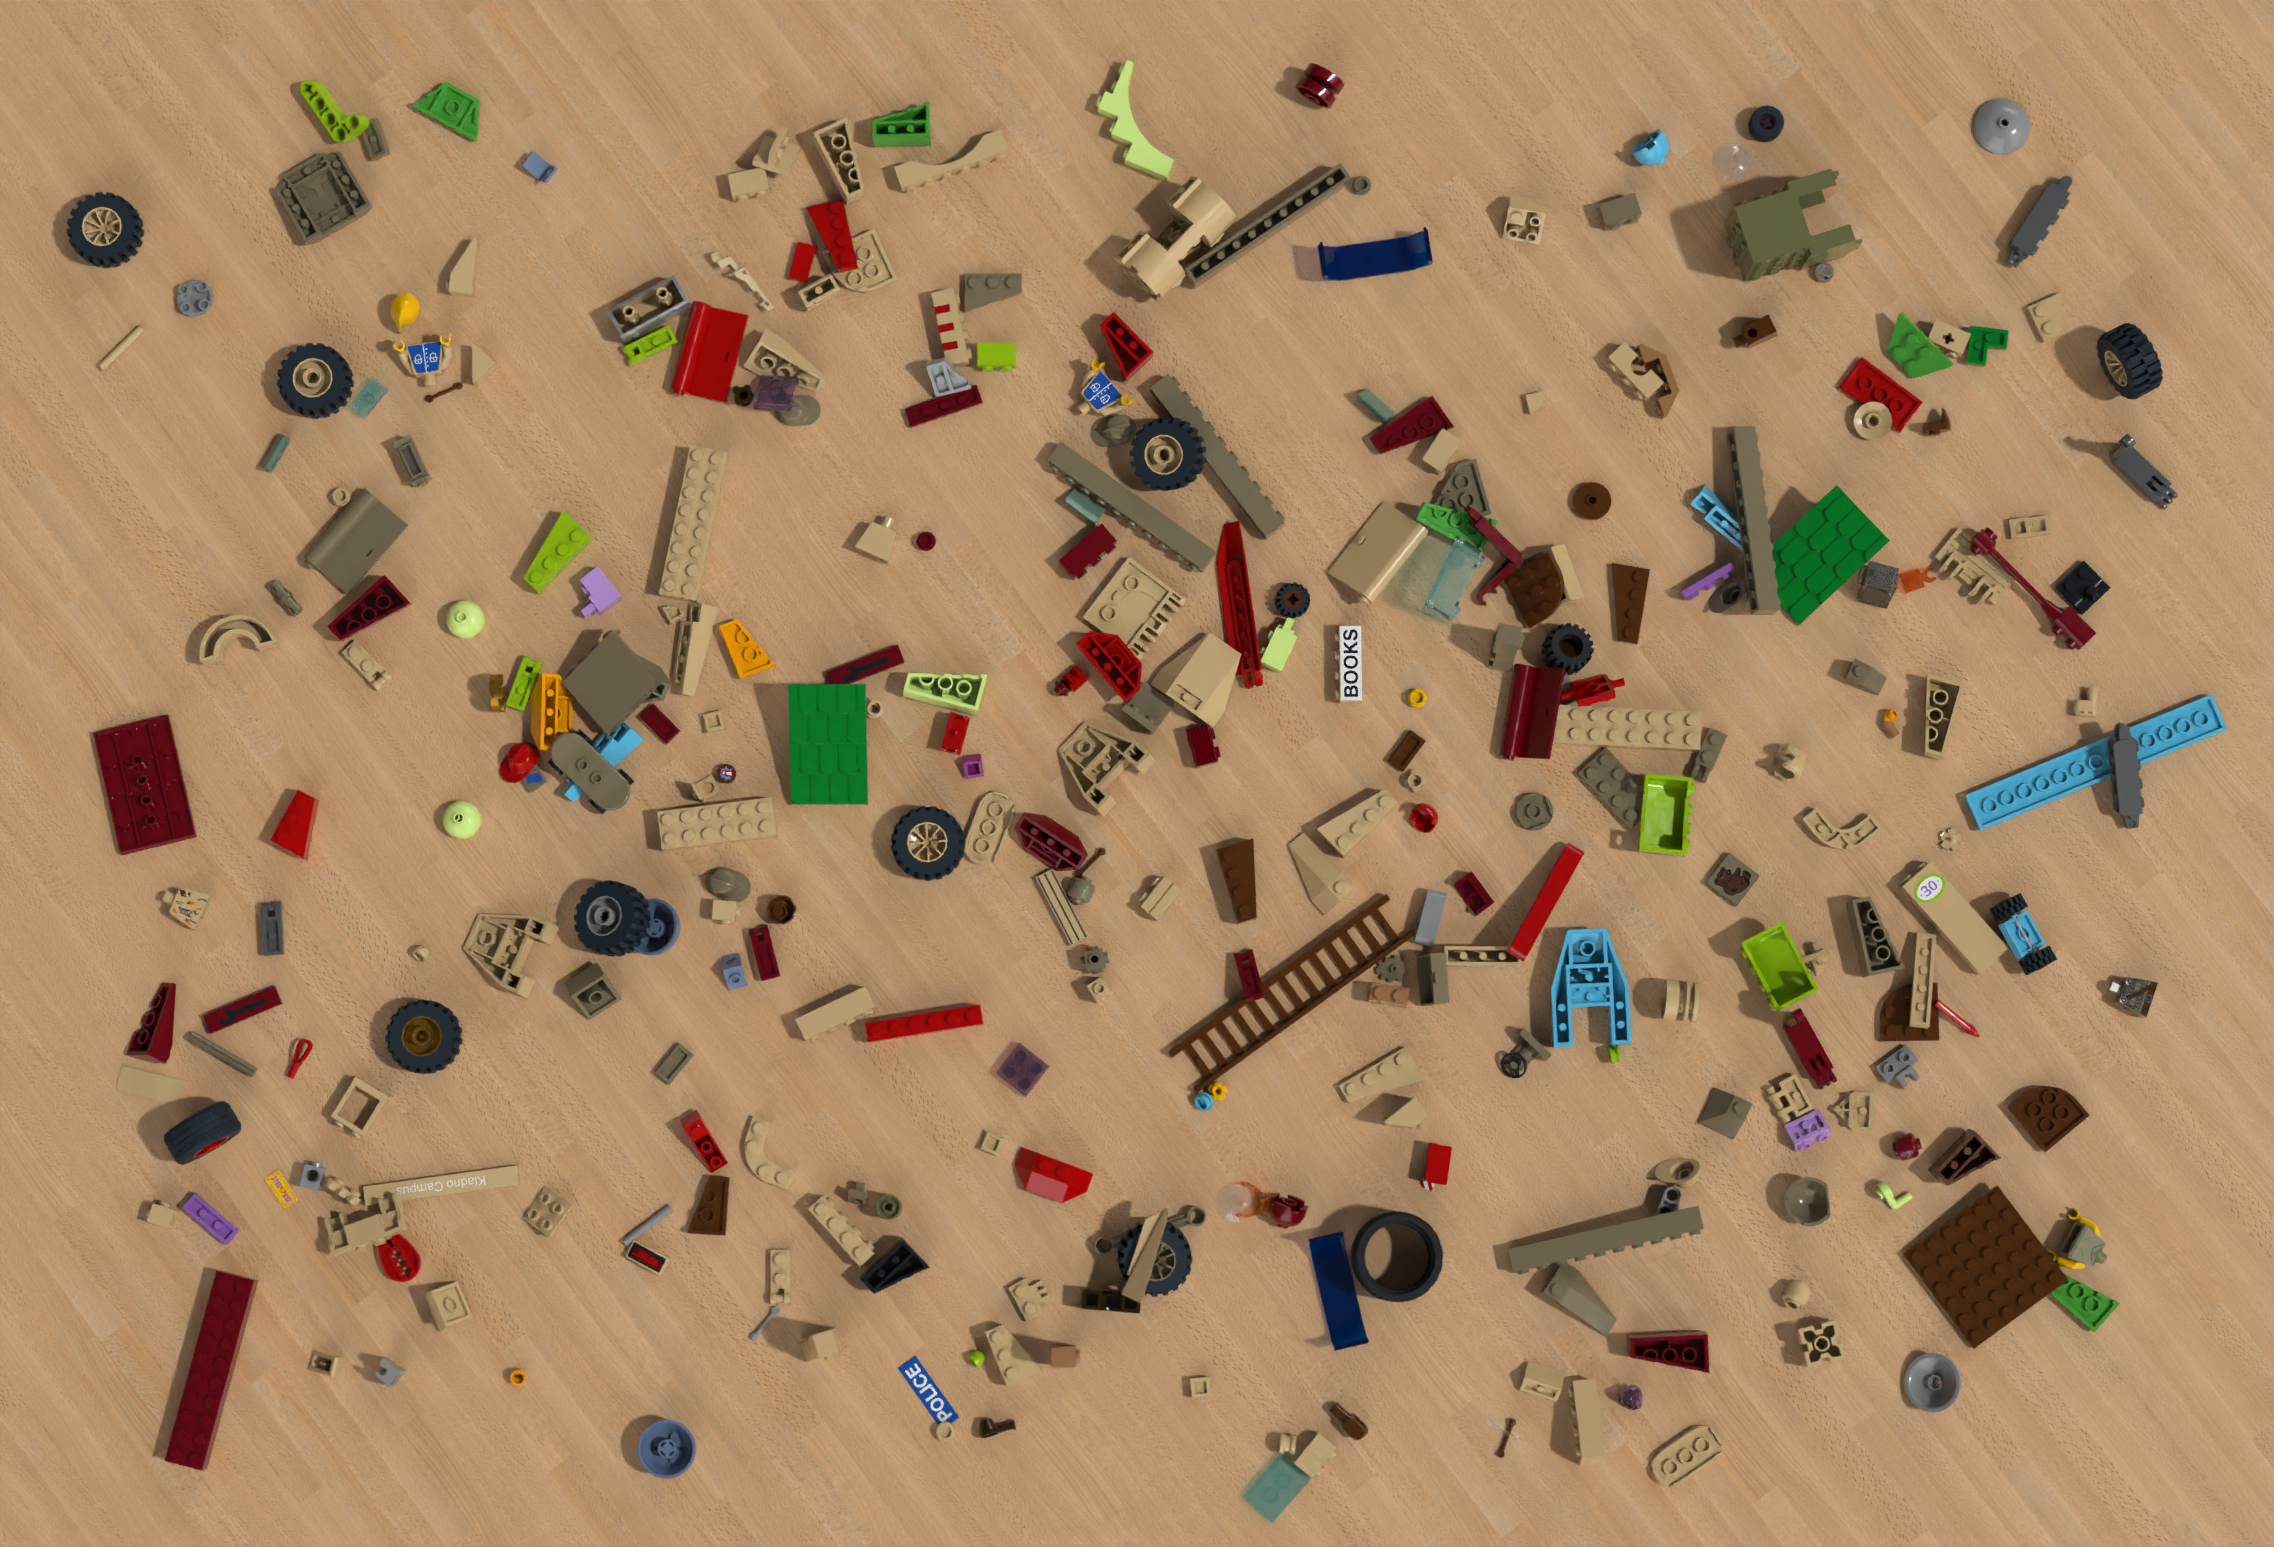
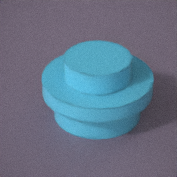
(1203, 1101)

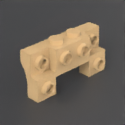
(366, 1232)

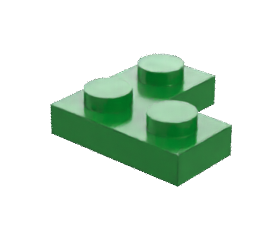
(1982, 339)

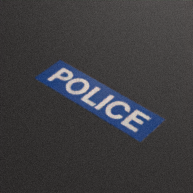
(928, 1391)

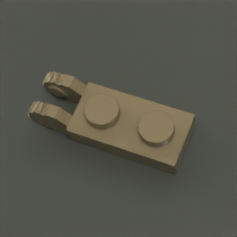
(1709, 753)

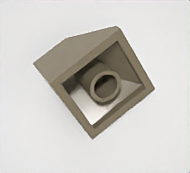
(1725, 1113)

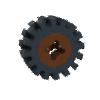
(1288, 604)

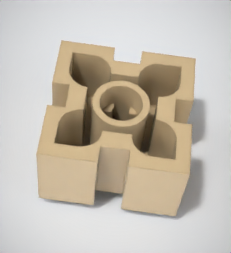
(1830, 1350)

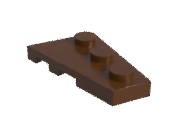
(713, 1208)

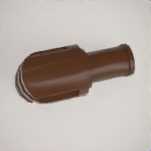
(1350, 1422)

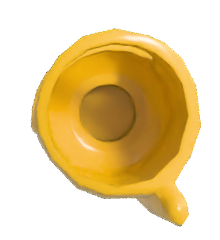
(404, 310)

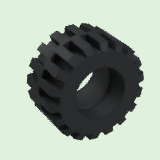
(1577, 639)

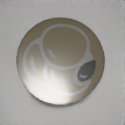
(1823, 272)

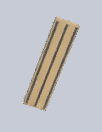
(1061, 907)

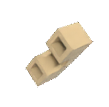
(1644, 385)

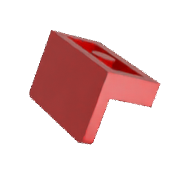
(1437, 1164)

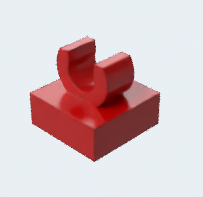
(1075, 678)

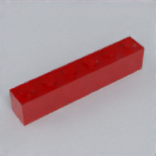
(924, 1023)

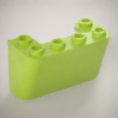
(1666, 814)
(1778, 966)

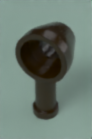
(989, 1428)

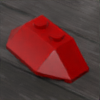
(1113, 662)
(1050, 1176)

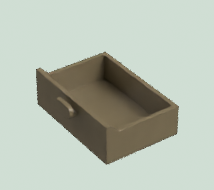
(1432, 979)

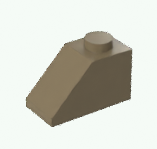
(1865, 677)

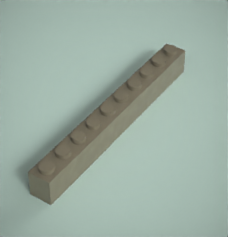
(1267, 225)
(1219, 459)
(1131, 507)
(1753, 520)
(1606, 1238)

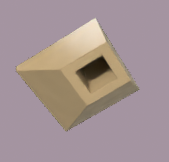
(1524, 220)

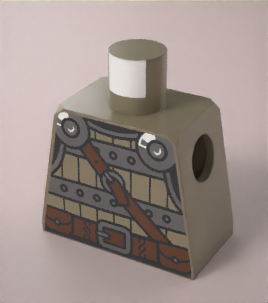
(2134, 995)

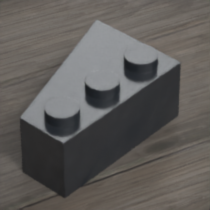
(893, 1266)

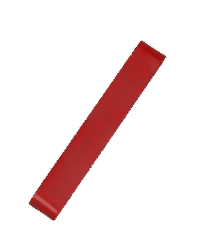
(1545, 902)

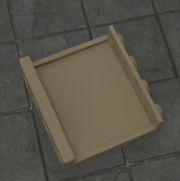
(611, 682)

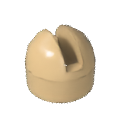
(420, 953)

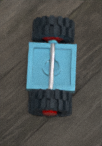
(2022, 934)

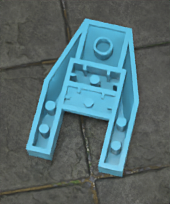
(1589, 977)

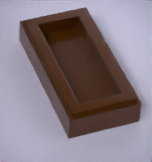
(1406, 750)

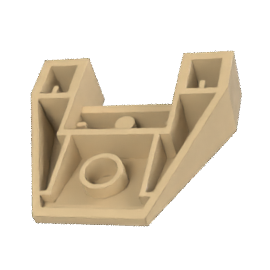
(1098, 759)
(503, 944)

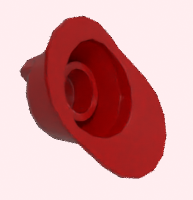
(519, 762)

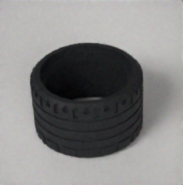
(1434, 1260)

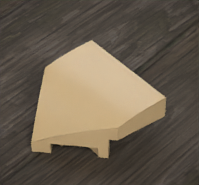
(1857, 1110)

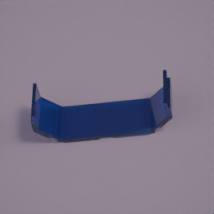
(1375, 257)
(1337, 1291)

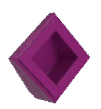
(972, 766)

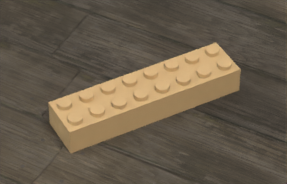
(694, 524)
(1628, 728)

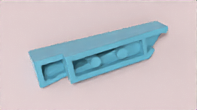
(1718, 514)
(613, 749)

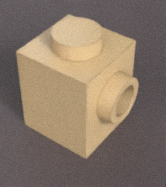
(725, 911)
(162, 1214)

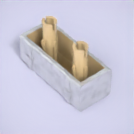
(649, 309)

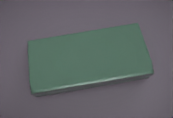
(1375, 405)
(275, 452)
(1084, 505)

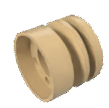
(1678, 1000)

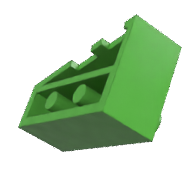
(903, 129)

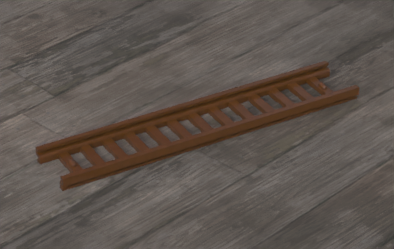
(1303, 1009)

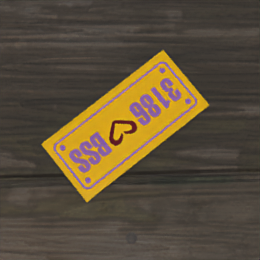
(281, 1189)

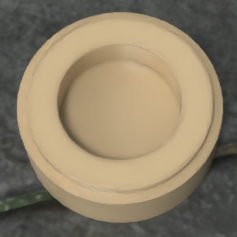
(945, 1431)

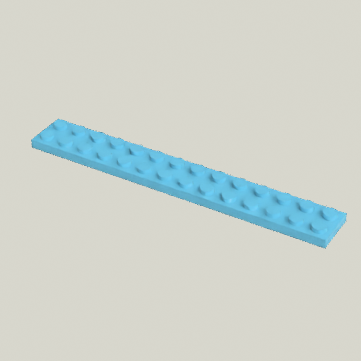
(2091, 763)

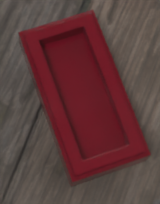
(659, 723)

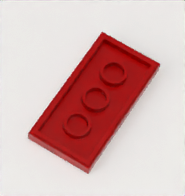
(1869, 384)

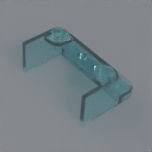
(1453, 581)

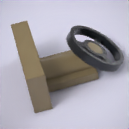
(1524, 1054)

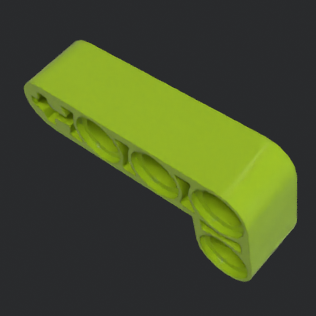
(316, 92)

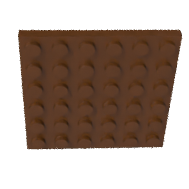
(1985, 1266)

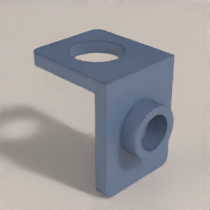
(539, 167)
(733, 972)

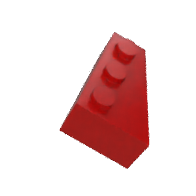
(1125, 346)
(297, 825)

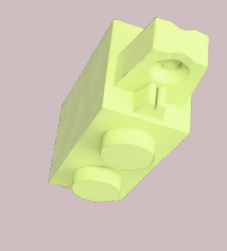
(1279, 647)

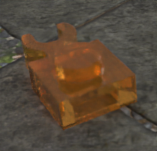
(1914, 580)

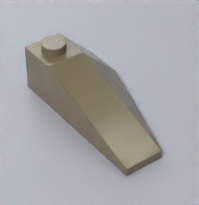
(1576, 1295)

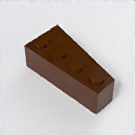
(1239, 875)

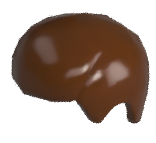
(781, 909)

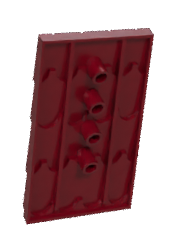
(145, 785)

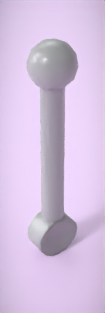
(775, 1310)

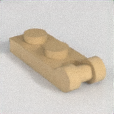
(366, 664)
(780, 1276)

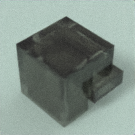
(1877, 584)

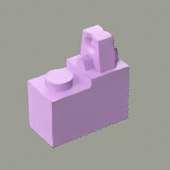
(602, 593)

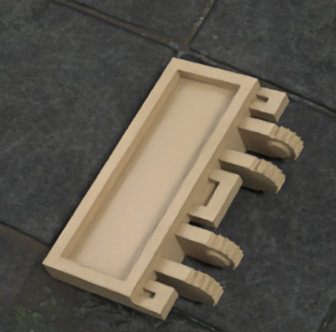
(1974, 568)

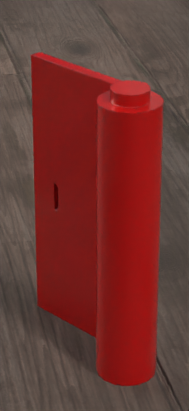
(704, 350)

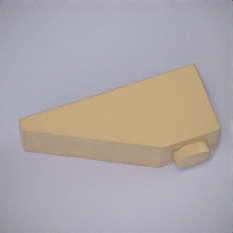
(463, 275)

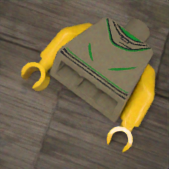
(2082, 1245)

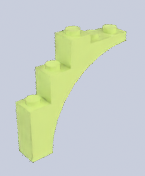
(1141, 153)

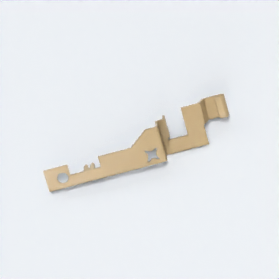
(738, 274)

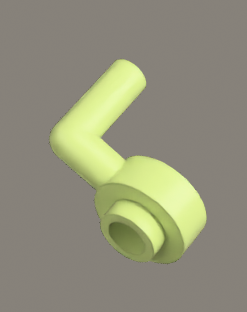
(1884, 1191)

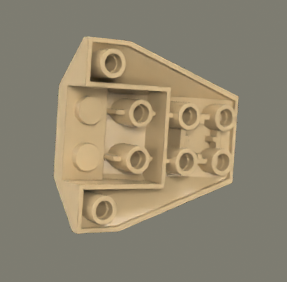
(1201, 678)

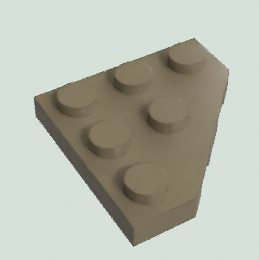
(1465, 489)

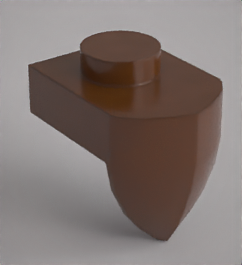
(1936, 428)

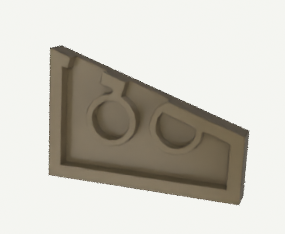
(989, 288)

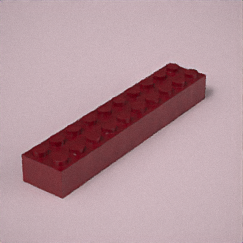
(211, 1370)

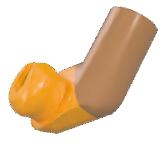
(1888, 722)

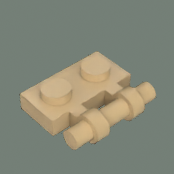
(1795, 1096)

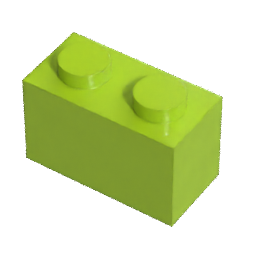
(996, 356)

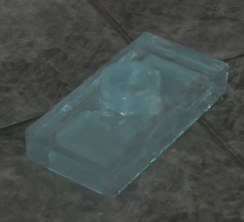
(368, 398)

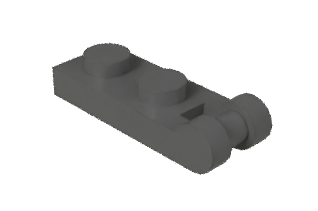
(272, 929)

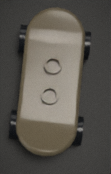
(590, 771)

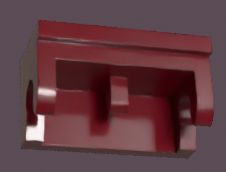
(1473, 893)

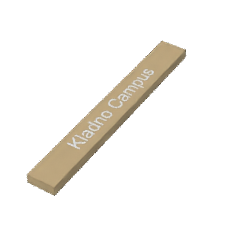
(443, 1185)

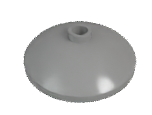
(1995, 136)
(1921, 1380)

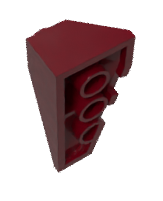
(156, 1034)

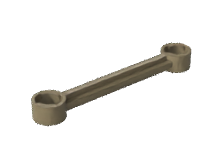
(1178, 1222)

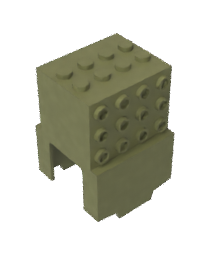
(1774, 233)

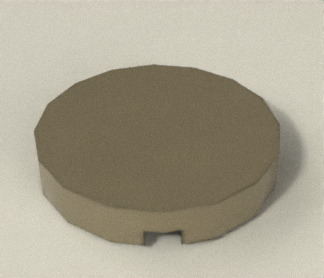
(1534, 811)

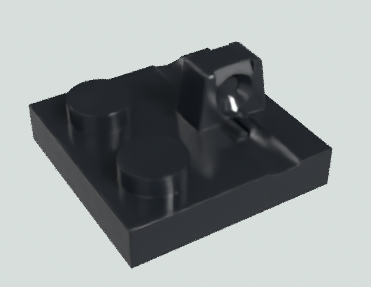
(2082, 587)

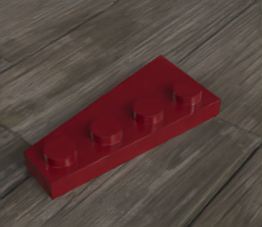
(1417, 424)

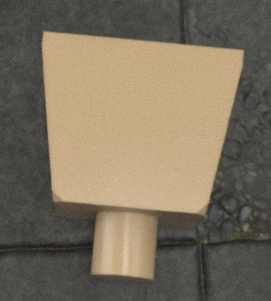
(878, 540)

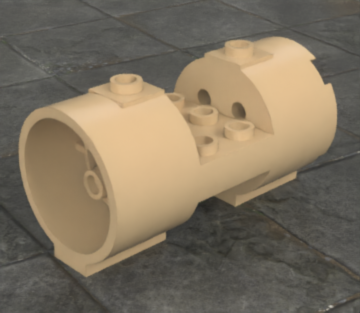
(1198, 217)

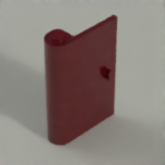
(1531, 712)

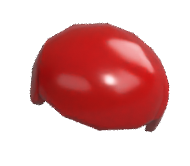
(1424, 817)

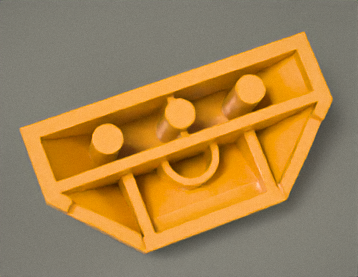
(550, 710)

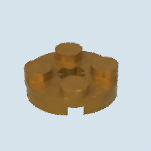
(498, 692)

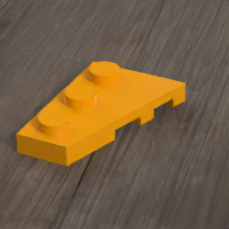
(744, 651)

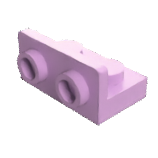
(1808, 1130)

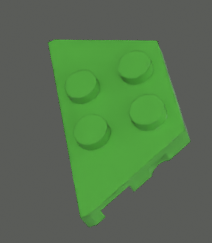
(453, 109)
(1915, 350)

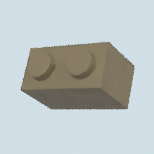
(1619, 211)

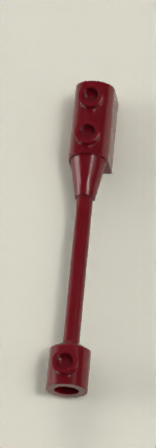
(2064, 621)

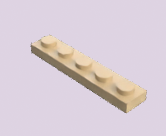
(1922, 980)

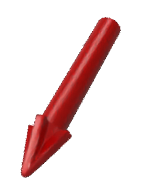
(1968, 1028)

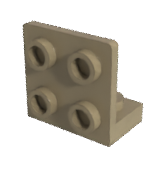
(1148, 708)

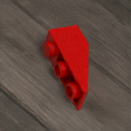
(703, 1141)

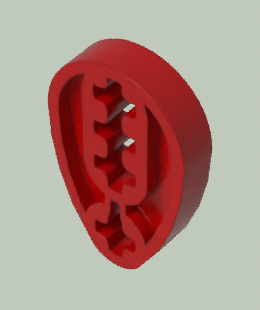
(409, 1253)

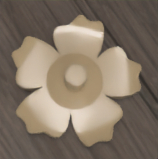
(1950, 839)

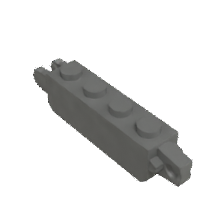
(2037, 221)
(2125, 775)

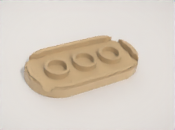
(989, 828)
(1686, 1456)

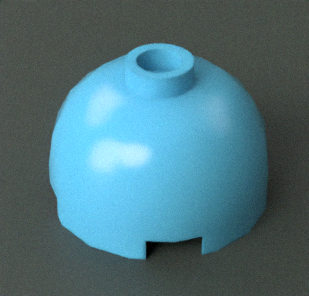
(1652, 150)

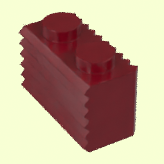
(1202, 746)

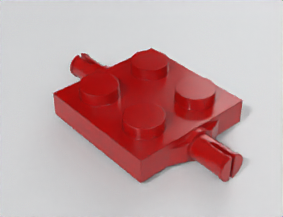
(1592, 690)

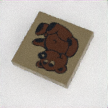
(1732, 879)

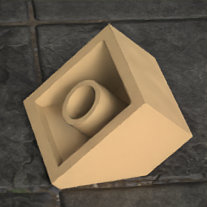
(1408, 1116)

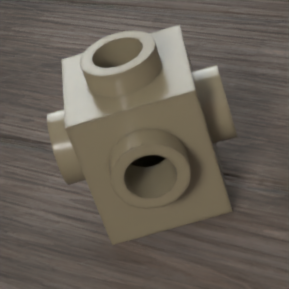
(1092, 967)

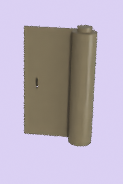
(346, 544)

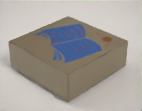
(535, 779)

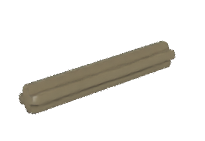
(222, 1054)

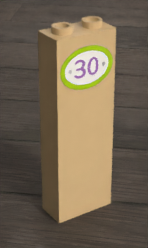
(1953, 917)

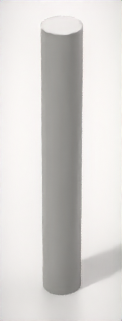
(647, 1225)

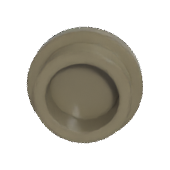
(1361, 185)

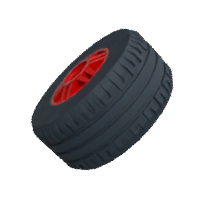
(202, 1132)

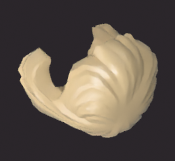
(1790, 762)

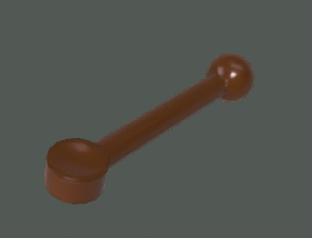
(429, 398)
(1078, 874)
(1512, 1422)

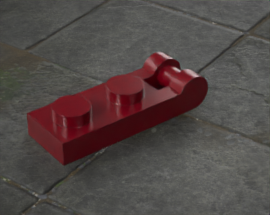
(764, 953)
(1249, 976)

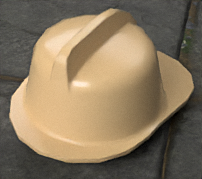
(1679, 1171)

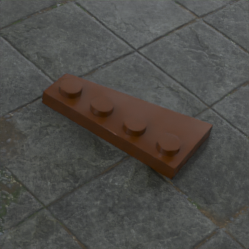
(1630, 593)

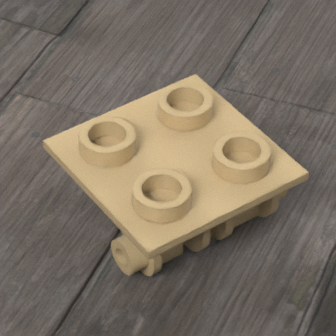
(547, 1212)

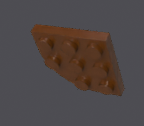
(1537, 588)
(1896, 1016)
(2047, 1114)

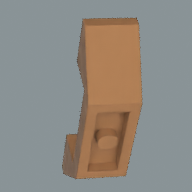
(1647, 356)

